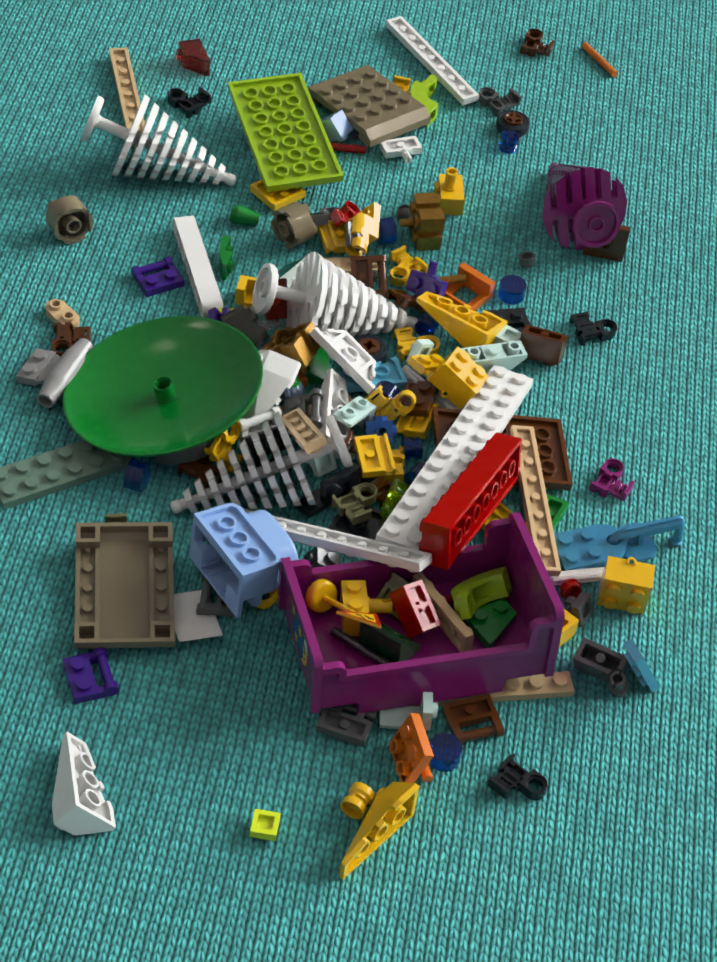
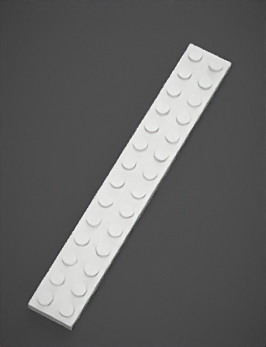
(478, 422)

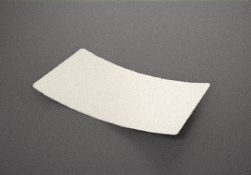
(187, 622)

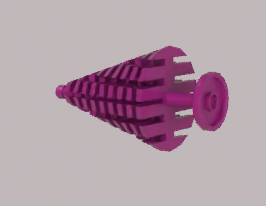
(583, 204)

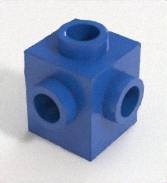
(371, 427)

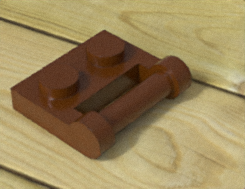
(362, 270)
(472, 712)

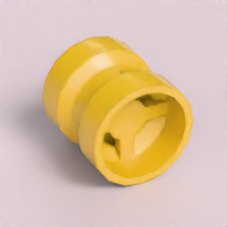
(355, 803)

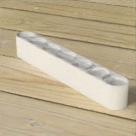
(197, 264)

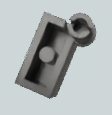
(604, 665)

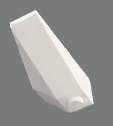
(278, 374)
(334, 397)
(77, 792)

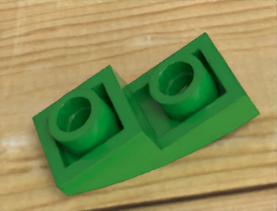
(226, 264)

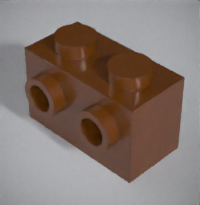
(543, 345)

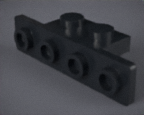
(337, 484)

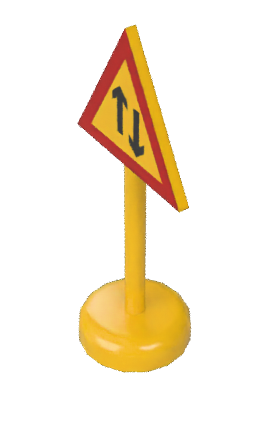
(322, 597)

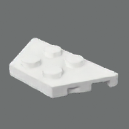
(348, 354)

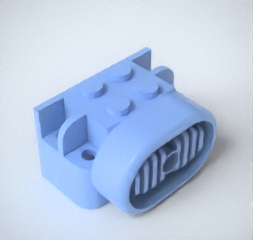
(240, 554)

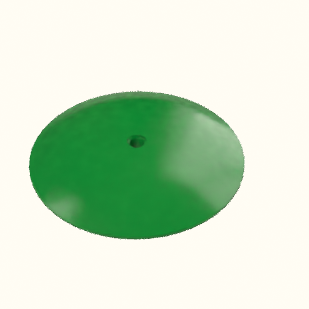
(163, 386)

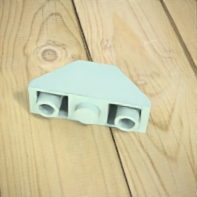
(499, 354)

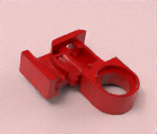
(348, 210)

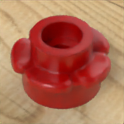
(570, 587)

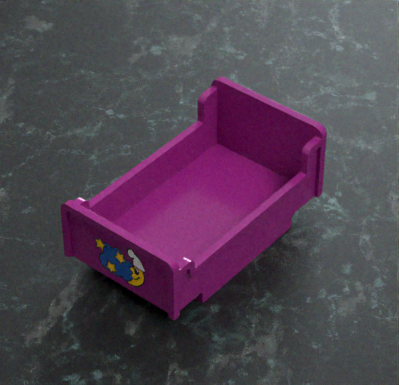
(344, 677)

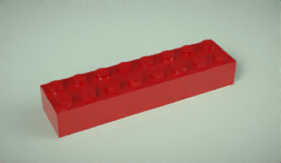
(471, 500)

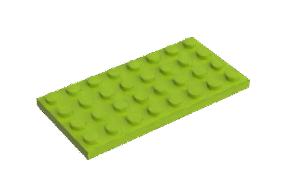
(284, 132)

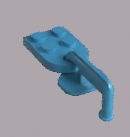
(593, 544)

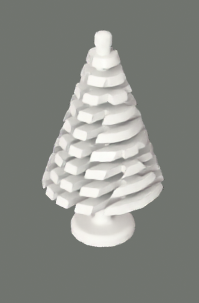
(153, 146)
(328, 299)
(268, 470)

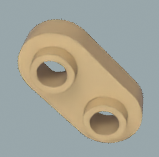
(61, 313)

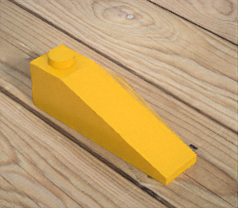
(463, 324)
(388, 812)

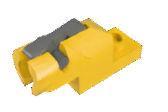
(362, 230)

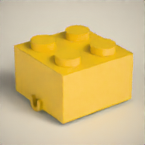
(458, 377)
(625, 585)

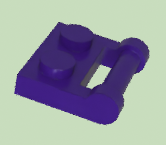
(160, 281)
(82, 679)

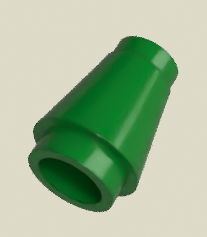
(243, 215)

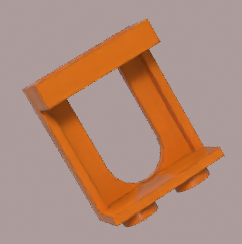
(476, 283)

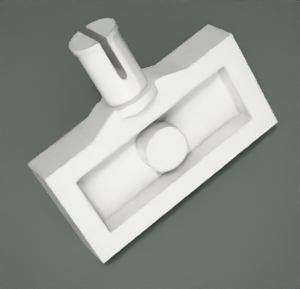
(401, 147)

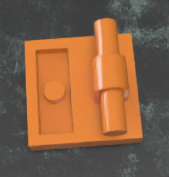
(412, 750)

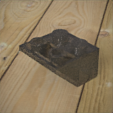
(245, 320)

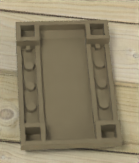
(371, 104)
(124, 585)

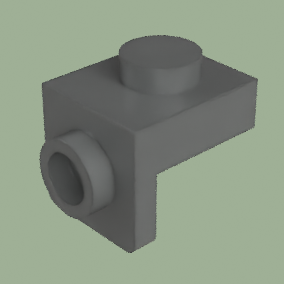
(320, 557)

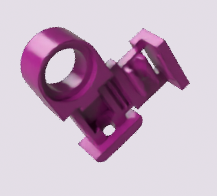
(610, 482)

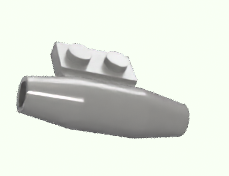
(53, 371)

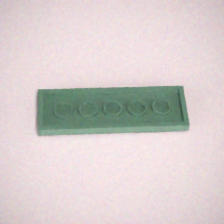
(55, 472)

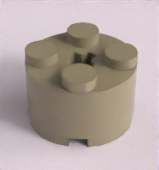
(68, 219)
(293, 224)

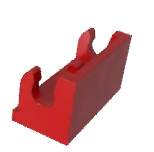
(414, 609)

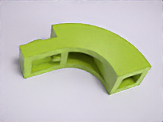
(422, 92)
(480, 590)

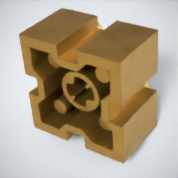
(425, 221)
(295, 344)

